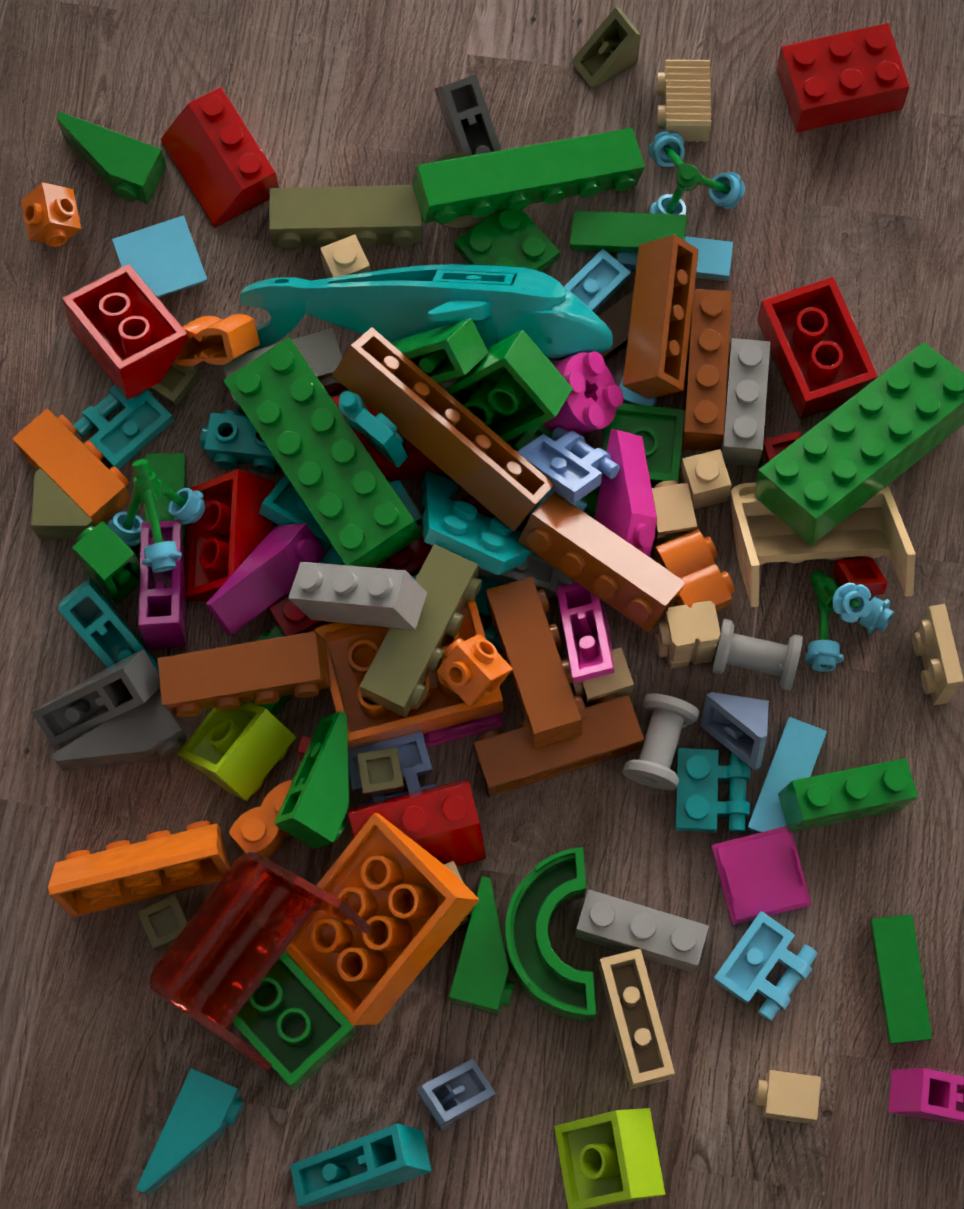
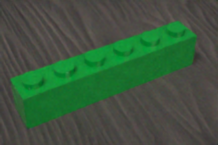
(527, 175)

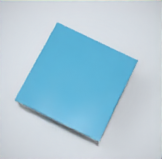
(162, 256)

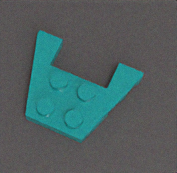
(467, 532)

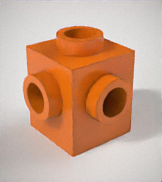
(51, 214)
(473, 669)

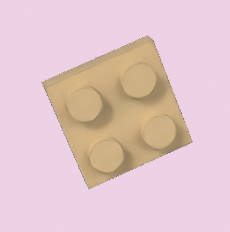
(939, 655)

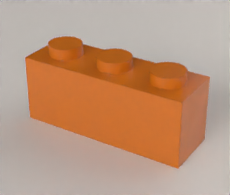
(73, 465)

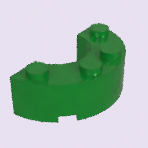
(527, 942)

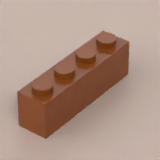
(660, 317)
(707, 370)
(601, 561)
(537, 671)
(244, 673)
(513, 762)

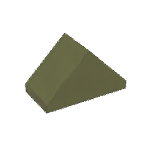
(608, 50)
(55, 512)

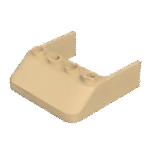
(869, 531)

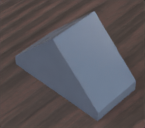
(738, 725)
(455, 1093)

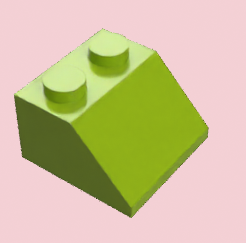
(238, 747)
(609, 1159)

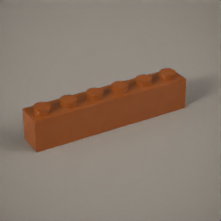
(442, 429)

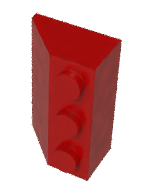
(219, 158)
(125, 330)
(225, 531)
(435, 818)

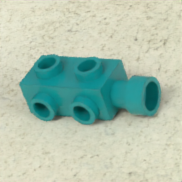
(239, 447)

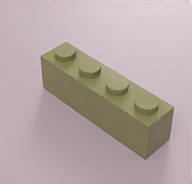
(333, 213)
(409, 655)

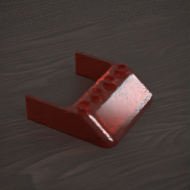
(237, 942)

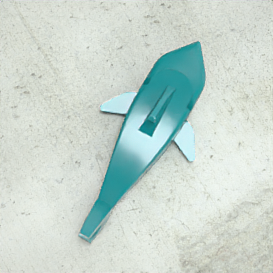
(433, 296)

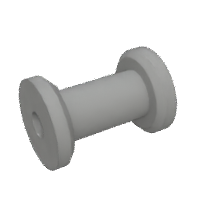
(757, 654)
(661, 740)

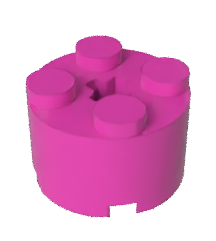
(593, 395)

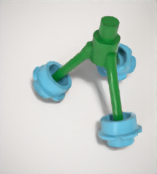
(669, 151)
(184, 506)
(851, 603)

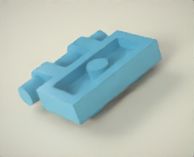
(755, 957)

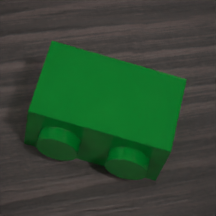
(108, 561)

